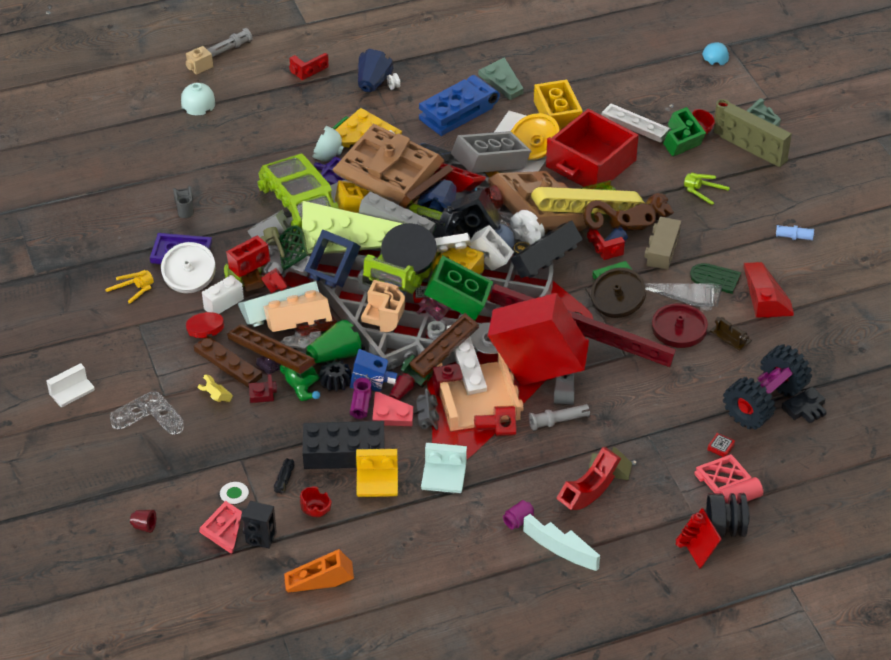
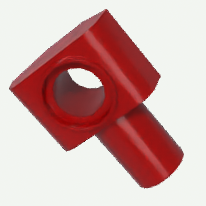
(493, 421)

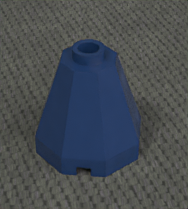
(373, 69)
(439, 196)

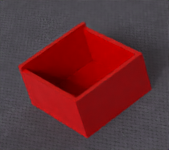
(591, 149)
(538, 339)

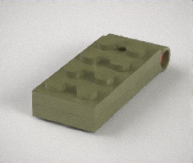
(752, 133)

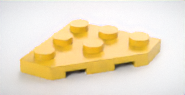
(358, 124)

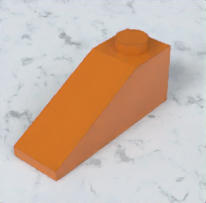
(320, 573)

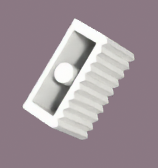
(222, 295)

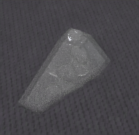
(697, 295)

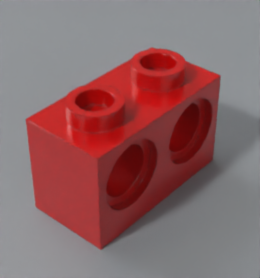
(248, 256)

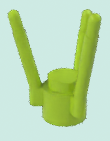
(694, 181)

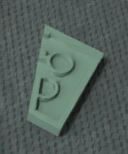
(502, 78)

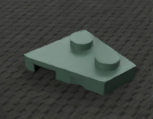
(763, 112)

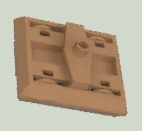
(392, 164)
(516, 196)

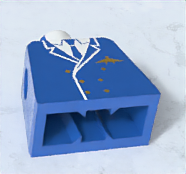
(373, 368)

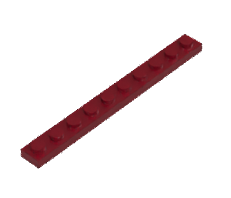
(598, 330)

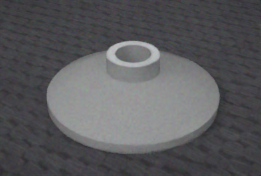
(481, 340)

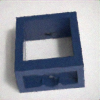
(345, 265)

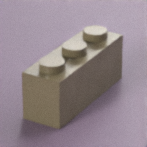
(663, 243)

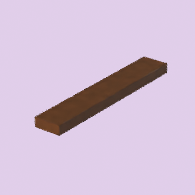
(271, 348)

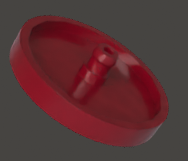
(679, 325)

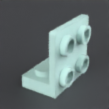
(444, 467)

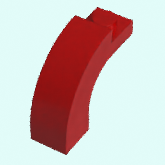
(591, 486)

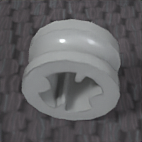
(435, 329)

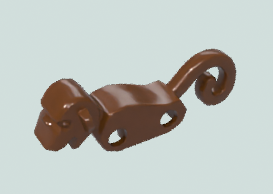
(635, 218)

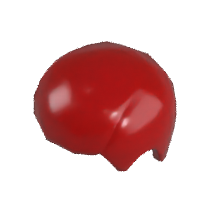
(705, 119)
(314, 503)

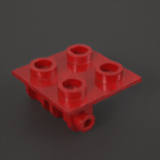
(699, 537)

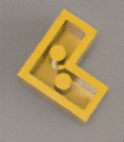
(349, 196)

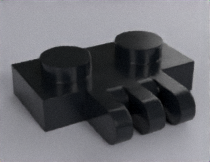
(806, 404)

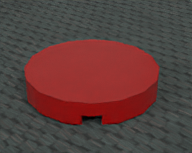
(204, 324)

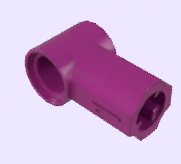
(361, 398)

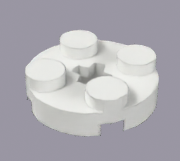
(526, 227)

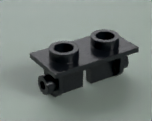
(451, 221)

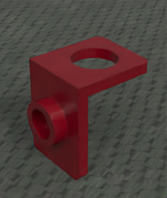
(445, 374)

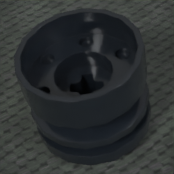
(728, 515)

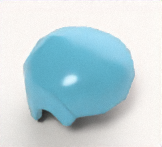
(716, 52)

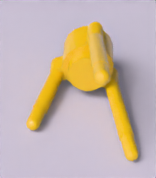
(142, 279)

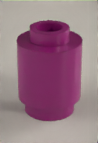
(515, 515)

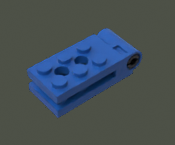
(458, 105)

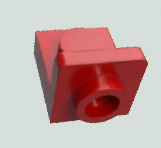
(274, 280)

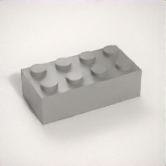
(490, 152)

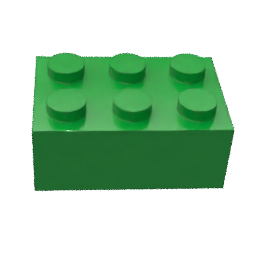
(458, 287)

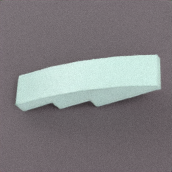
(565, 545)

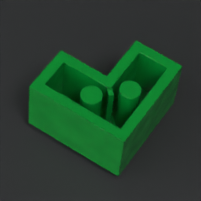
(684, 133)

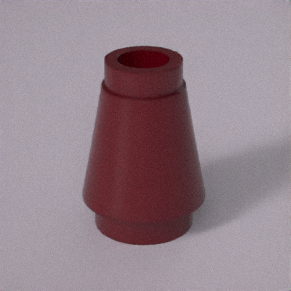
(403, 385)

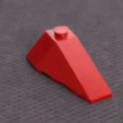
(766, 293)

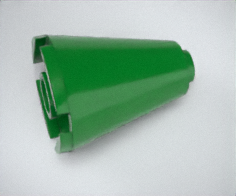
(335, 343)

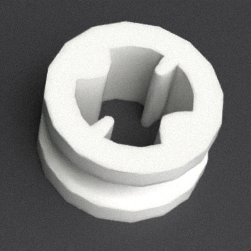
(393, 81)

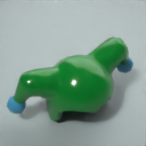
(301, 382)

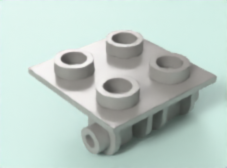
(300, 342)

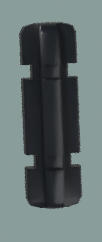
(284, 475)

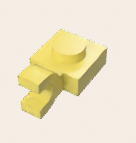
(217, 391)

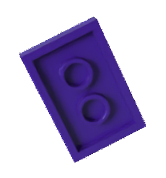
(165, 242)

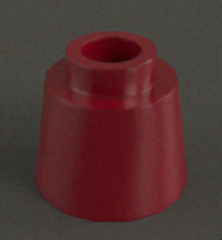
(144, 520)

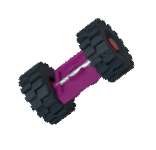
(751, 401)

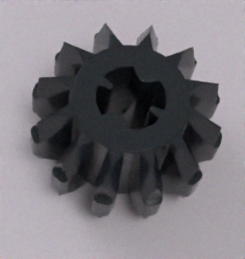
(335, 375)

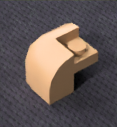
(384, 306)

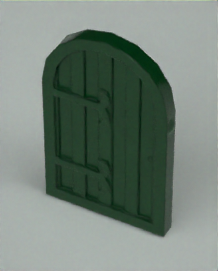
(713, 274)

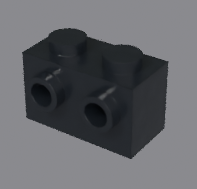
(259, 524)

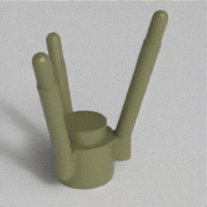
(272, 237)

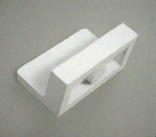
(69, 385)

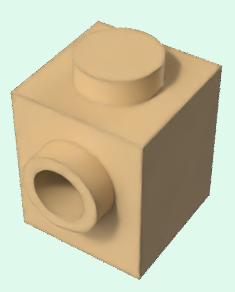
(199, 60)

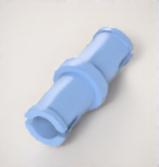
(795, 232)

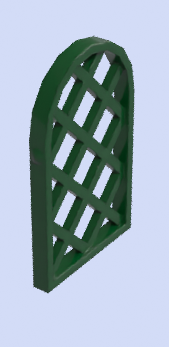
(288, 232)

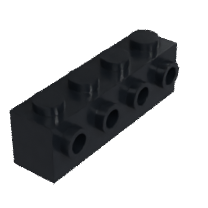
(546, 249)

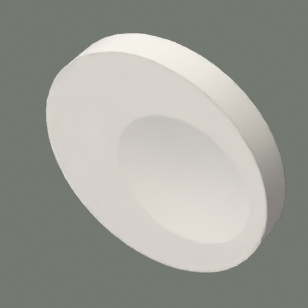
(188, 267)

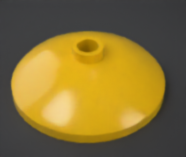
(536, 129)

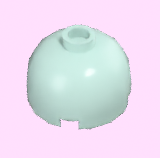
(197, 99)
(328, 145)

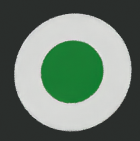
(234, 492)

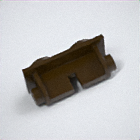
(731, 335)

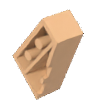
(297, 310)

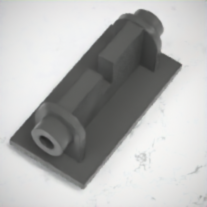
(427, 405)

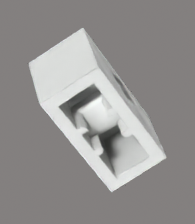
(493, 246)

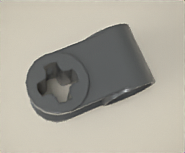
(184, 202)
(564, 390)

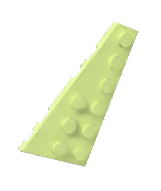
(356, 227)

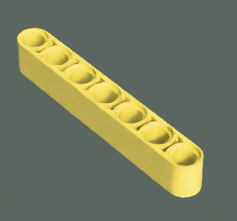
(576, 200)

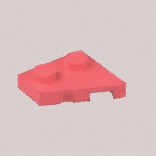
(392, 411)
(223, 526)

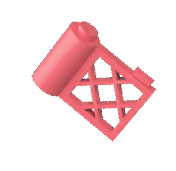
(748, 485)

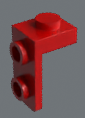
(307, 69)
(606, 249)

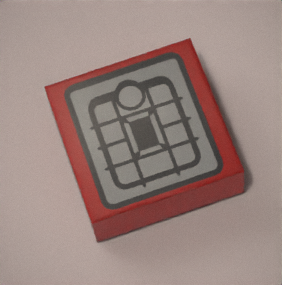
(418, 294)
(721, 445)

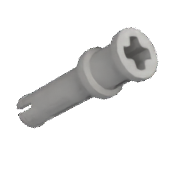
(233, 41)
(549, 418)

